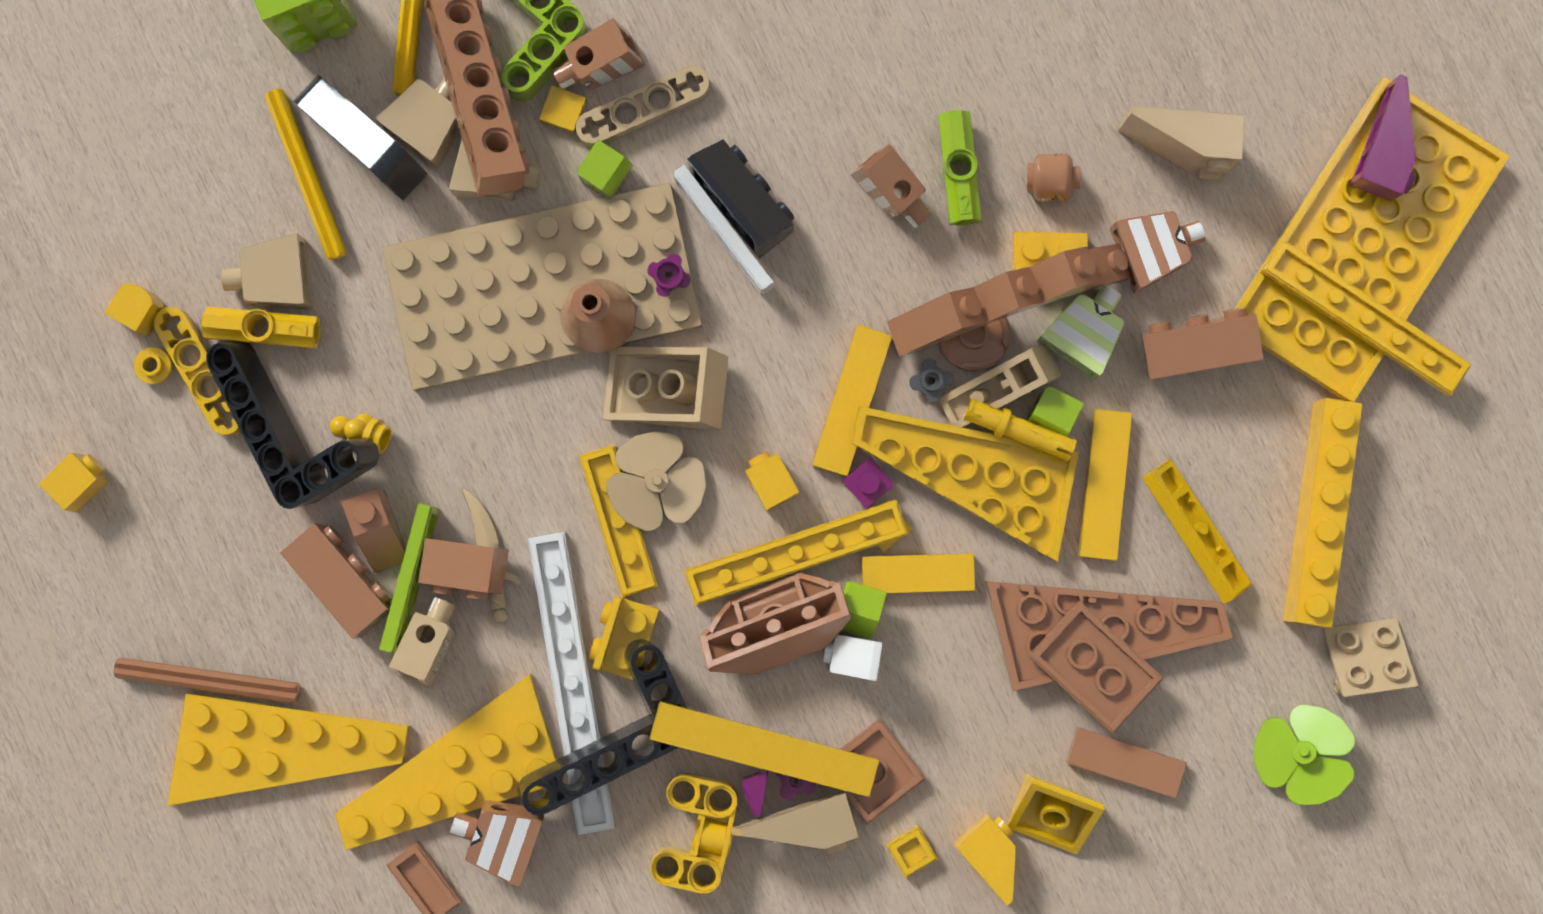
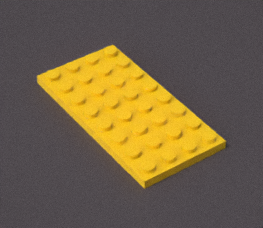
(1373, 242)

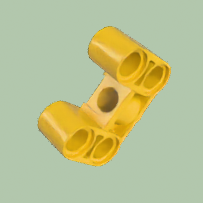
(711, 835)

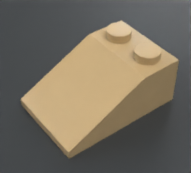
(1187, 138)
(666, 386)

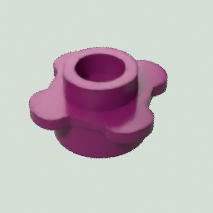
(659, 270)
(791, 788)

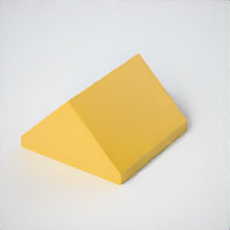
(1054, 814)

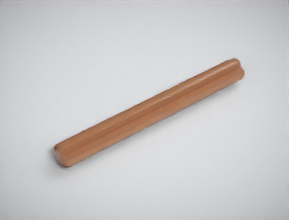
(207, 680)

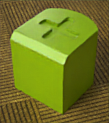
(604, 169)
(1055, 411)
(865, 608)

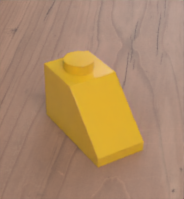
(991, 854)

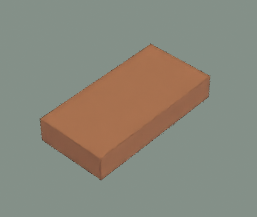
(424, 881)

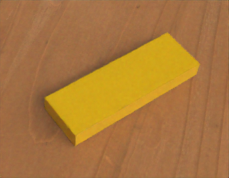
(919, 573)

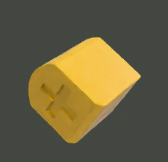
(135, 308)

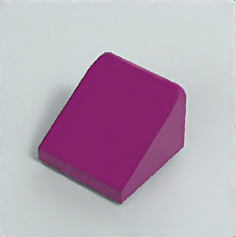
(754, 790)

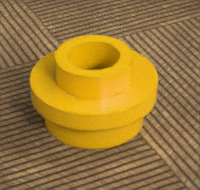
(163, 369)

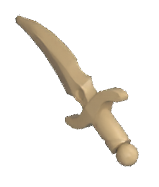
(487, 536)

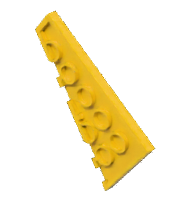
(986, 475)
(255, 746)
(457, 772)

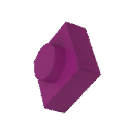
(868, 483)

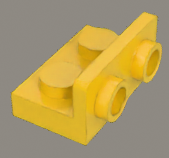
(1034, 247)
(623, 623)

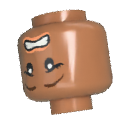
(1052, 177)

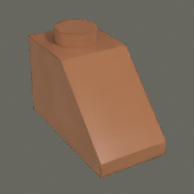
(375, 529)

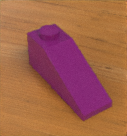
(1390, 147)

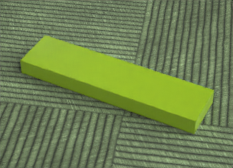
(407, 582)

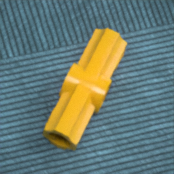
(239, 326)

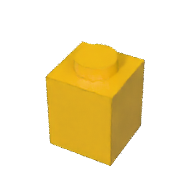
(771, 480)
(74, 481)

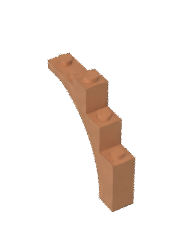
(1007, 295)

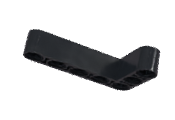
(280, 435)
(618, 742)

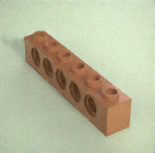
(490, 170)

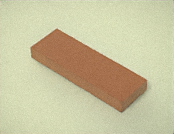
(1126, 762)

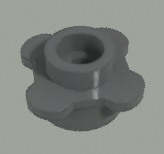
(931, 391)

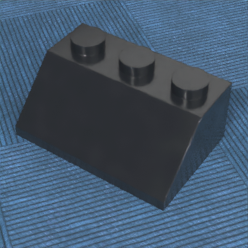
(741, 196)

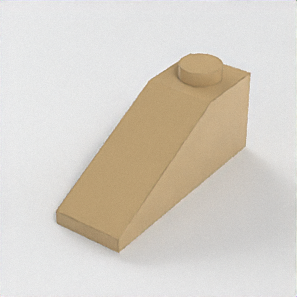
(1003, 383)
(814, 824)

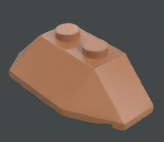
(775, 625)

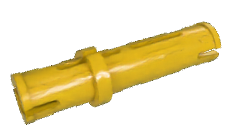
(1021, 430)

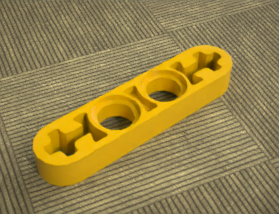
(193, 374)

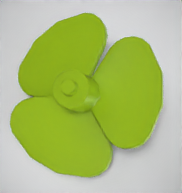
(1312, 776)

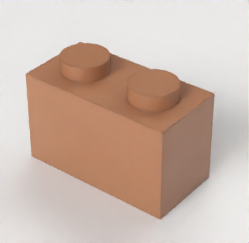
(463, 566)

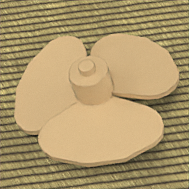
(638, 497)

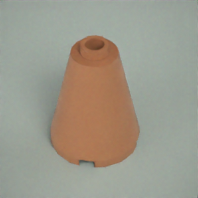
(605, 325)

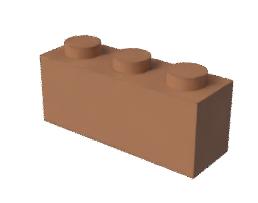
(1202, 343)
(338, 579)

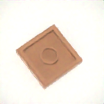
(894, 775)

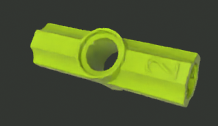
(958, 145)

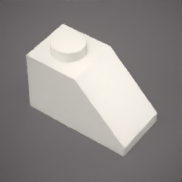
(853, 657)

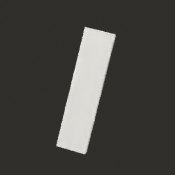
(723, 230)

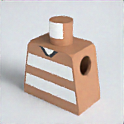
(599, 57)
(881, 174)
(1155, 245)
(499, 839)

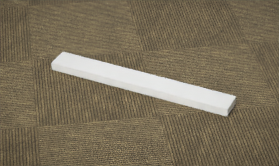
(569, 670)

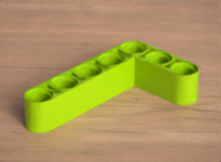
(546, 35)

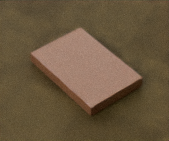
(1095, 667)

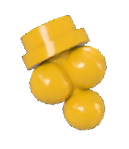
(362, 426)

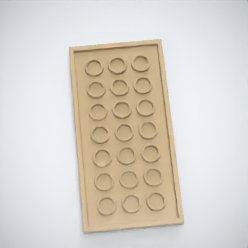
(497, 289)

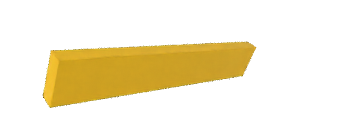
(1366, 318)
(796, 552)
(764, 749)

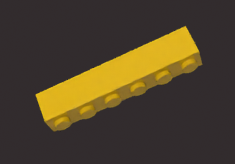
(1322, 512)

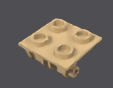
(1369, 658)

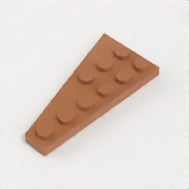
(1144, 622)

